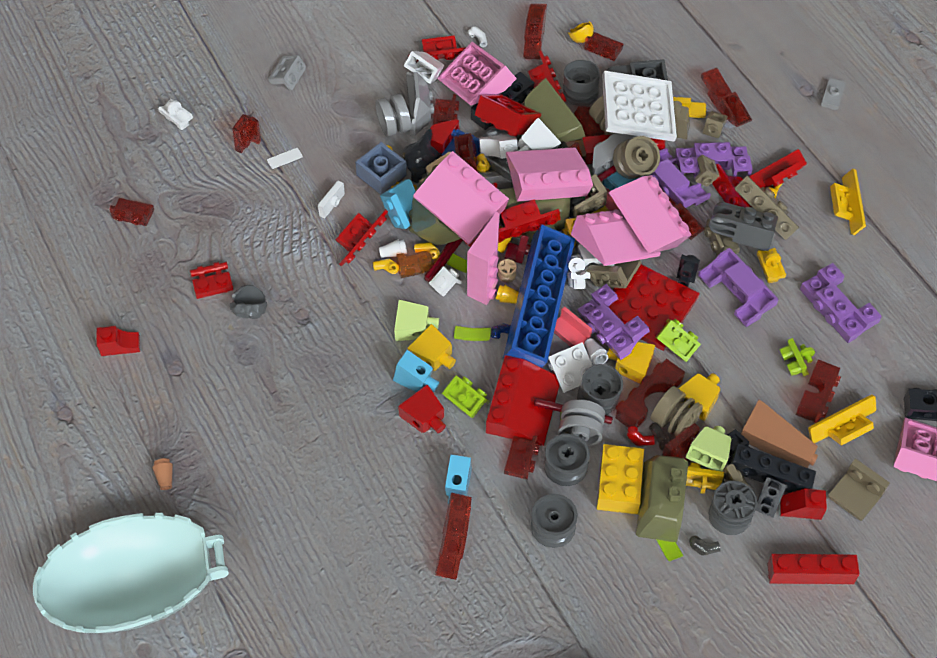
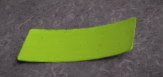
(458, 263)
(472, 334)
(670, 549)

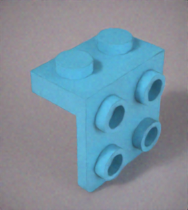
(399, 203)

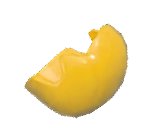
(581, 31)

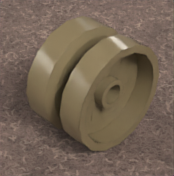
(636, 157)

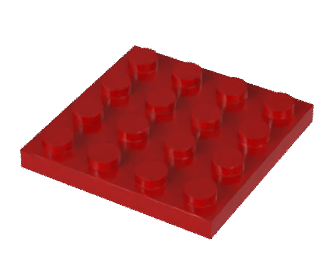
(654, 301)

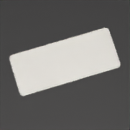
(284, 158)

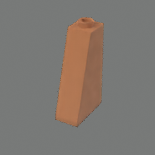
(778, 437)

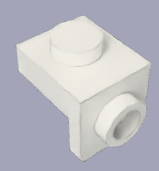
(445, 280)

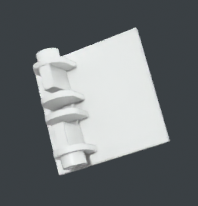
(570, 366)

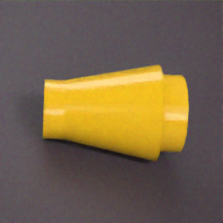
(506, 294)

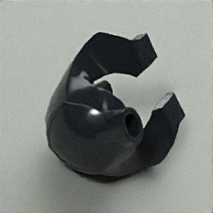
(420, 155)

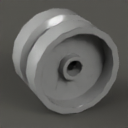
(393, 115)
(583, 420)

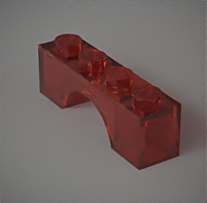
(633, 410)

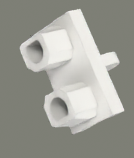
(176, 113)
(577, 275)

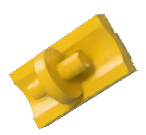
(771, 265)
(703, 478)

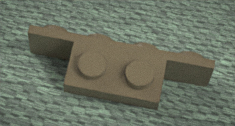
(764, 201)

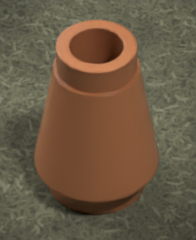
(163, 471)

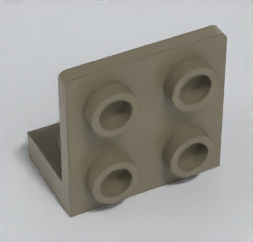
(596, 199)
(614, 276)
(859, 490)

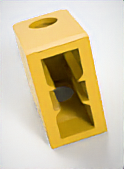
(433, 348)
(635, 364)
(703, 391)

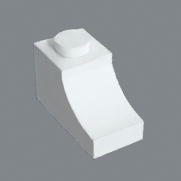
(498, 145)

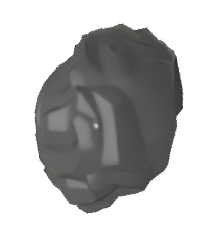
(248, 302)

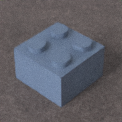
(381, 168)

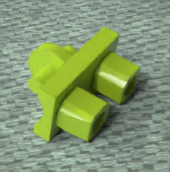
(798, 366)

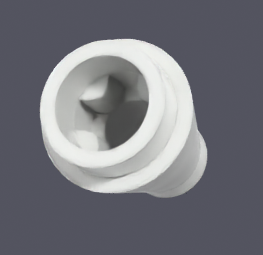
(393, 248)
(596, 352)

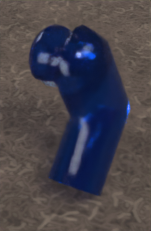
(498, 329)

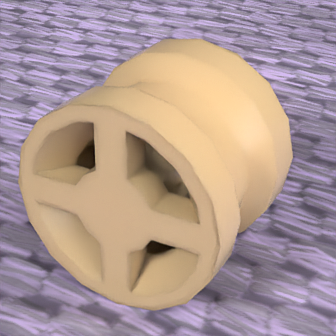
(509, 266)

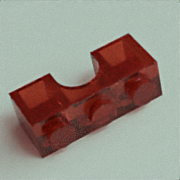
(814, 404)

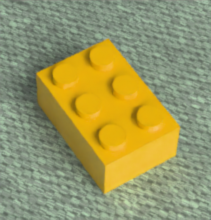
(620, 479)

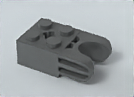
(651, 69)
(744, 225)

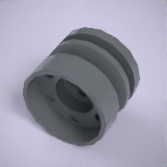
(581, 82)
(602, 386)
(730, 517)

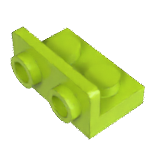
(678, 340)
(465, 396)

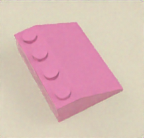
(476, 74)
(548, 174)
(460, 197)
(651, 214)
(609, 238)
(483, 263)
(917, 449)

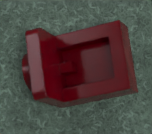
(517, 252)

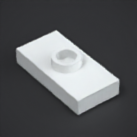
(331, 199)

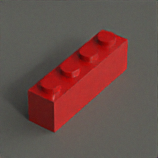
(813, 569)

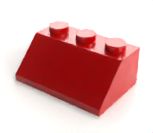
(506, 114)

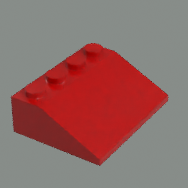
(513, 401)

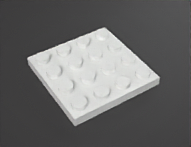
(638, 106)

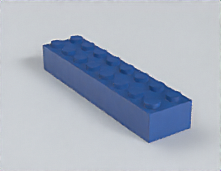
(540, 296)

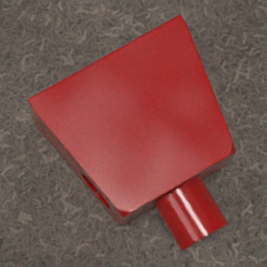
(423, 411)

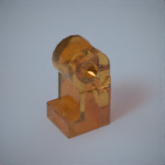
(413, 264)

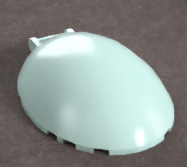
(126, 573)

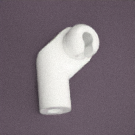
(475, 31)

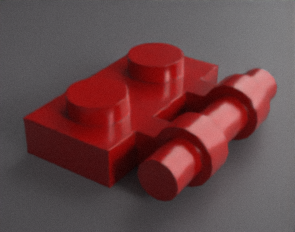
(211, 284)

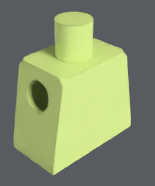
(412, 320)
(711, 448)

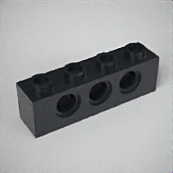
(517, 91)
(916, 407)
(759, 465)

